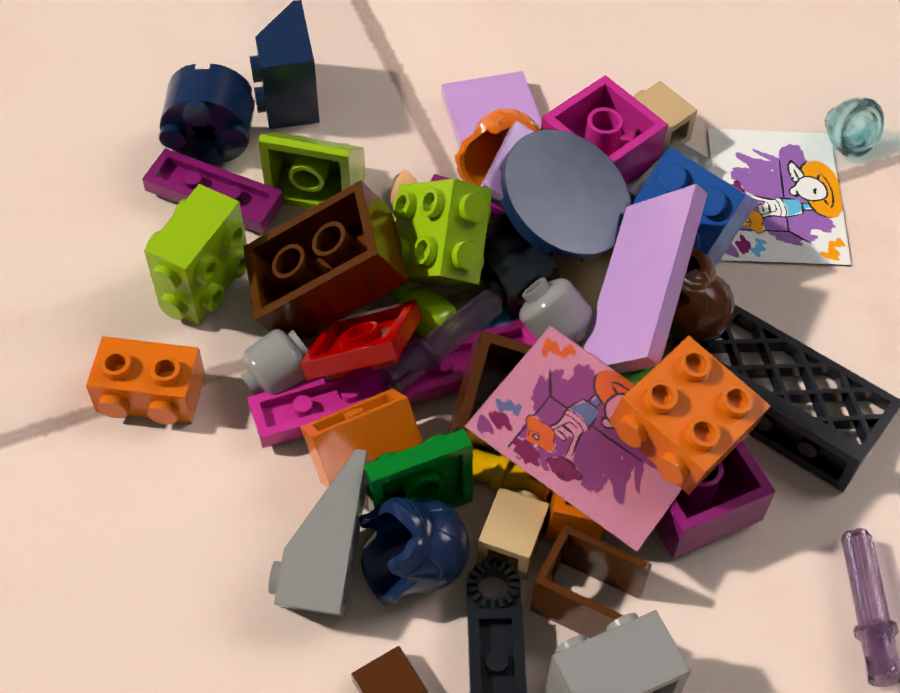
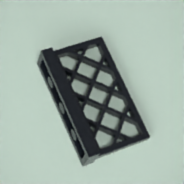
(792, 431)

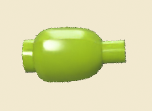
(432, 305)

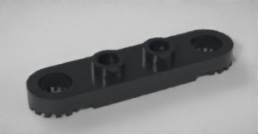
(495, 632)

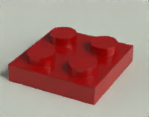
(362, 341)

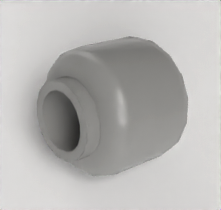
(557, 306)
(274, 362)

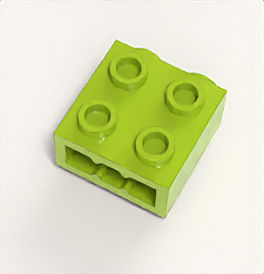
(442, 230)
(197, 254)

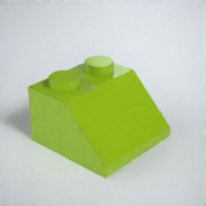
(309, 167)

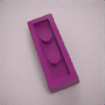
(177, 176)

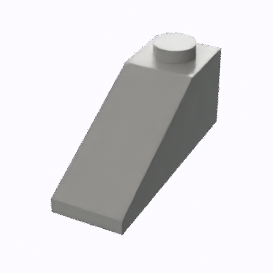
(322, 552)

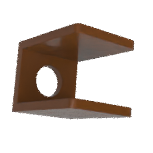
(595, 560)

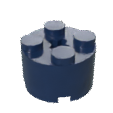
(207, 114)

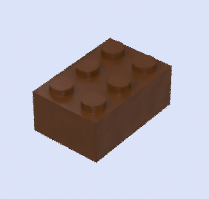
(325, 263)

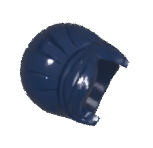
(414, 549)

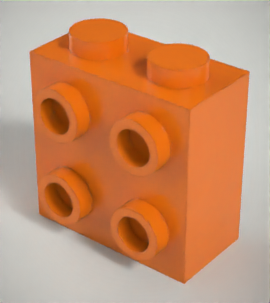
(687, 414)

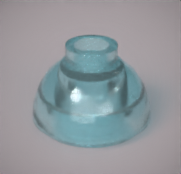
(855, 126)

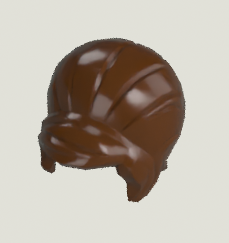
(703, 303)

